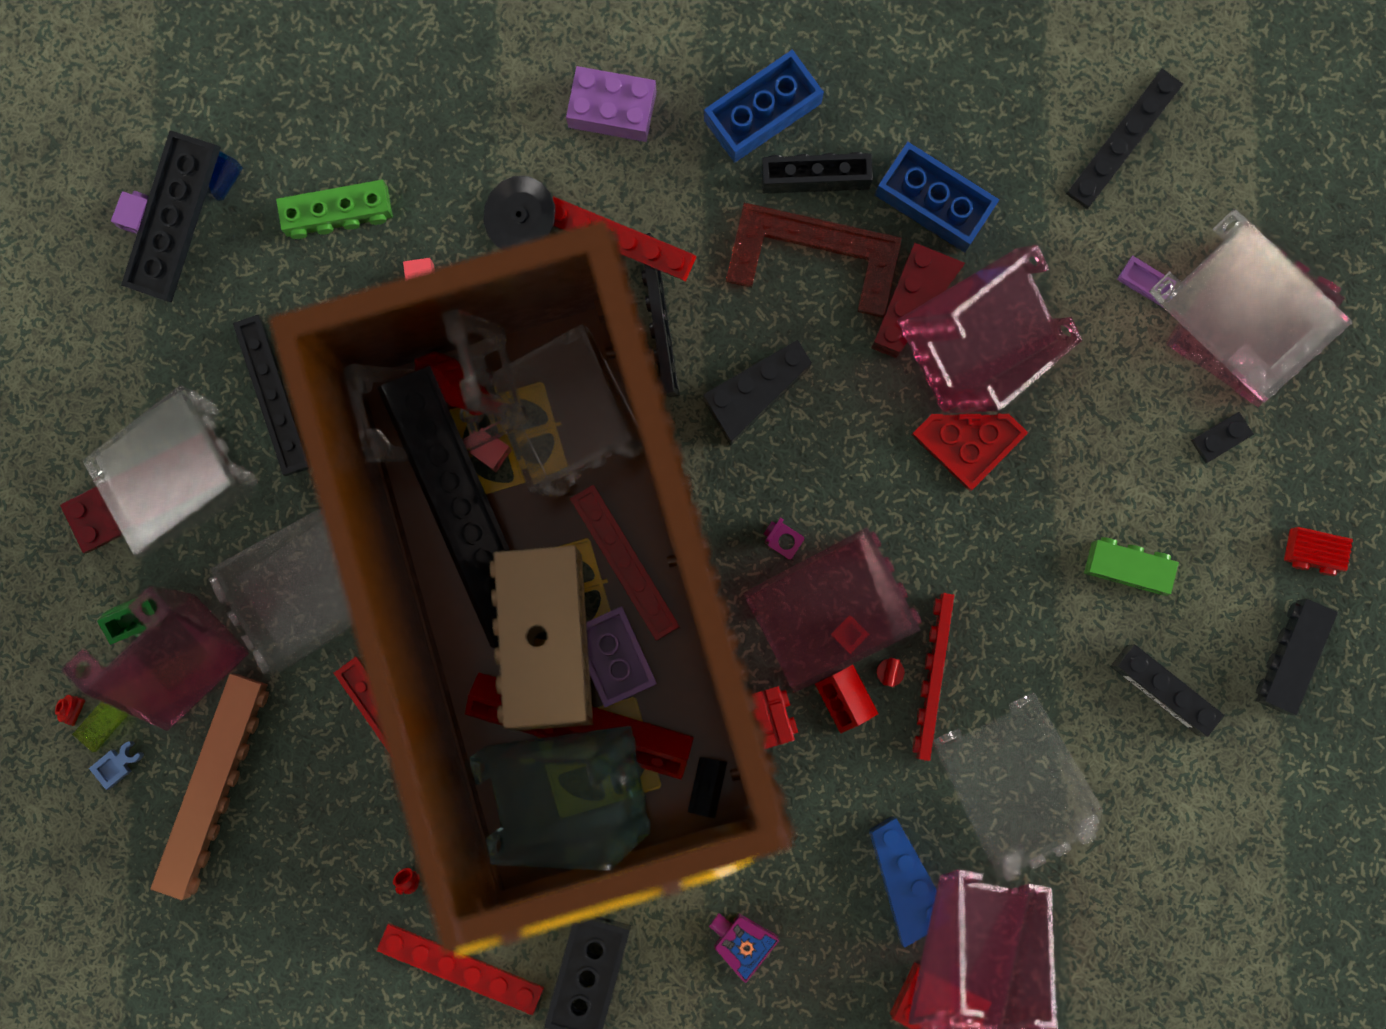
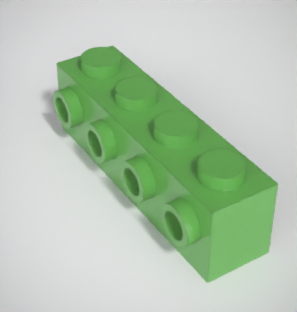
(334, 209)

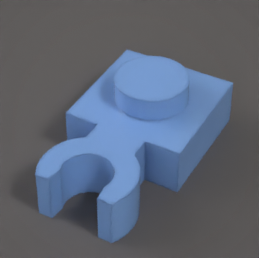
(113, 766)

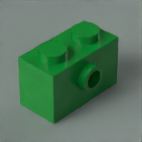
(122, 623)

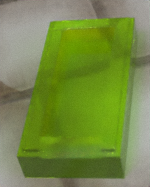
(99, 726)

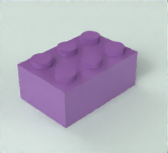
(611, 103)
(616, 658)

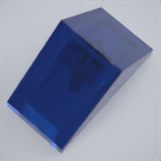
(224, 176)

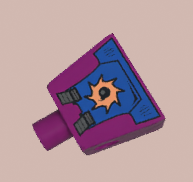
(742, 943)

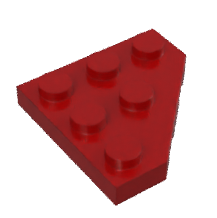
(969, 443)

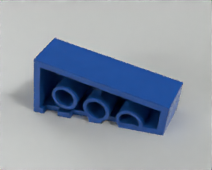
(905, 881)

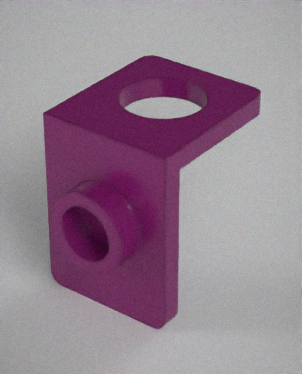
(773, 533)

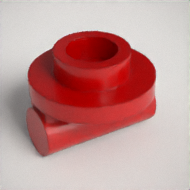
(890, 672)
(69, 709)

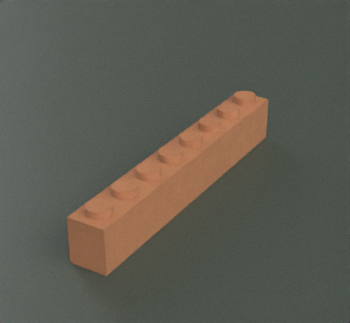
(209, 787)

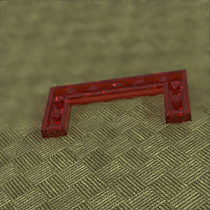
(877, 248)

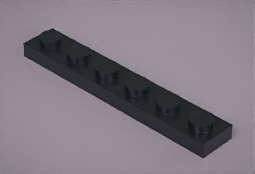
(1124, 138)
(660, 330)
(271, 395)

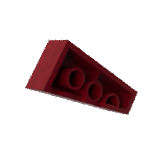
(923, 278)

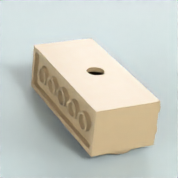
(533, 596)

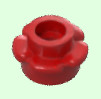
(406, 881)

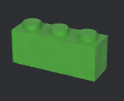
(1131, 566)

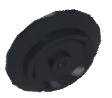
(518, 212)

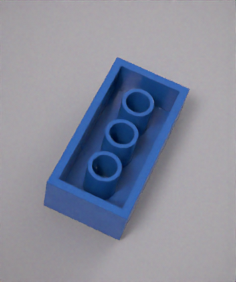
(763, 106)
(936, 197)

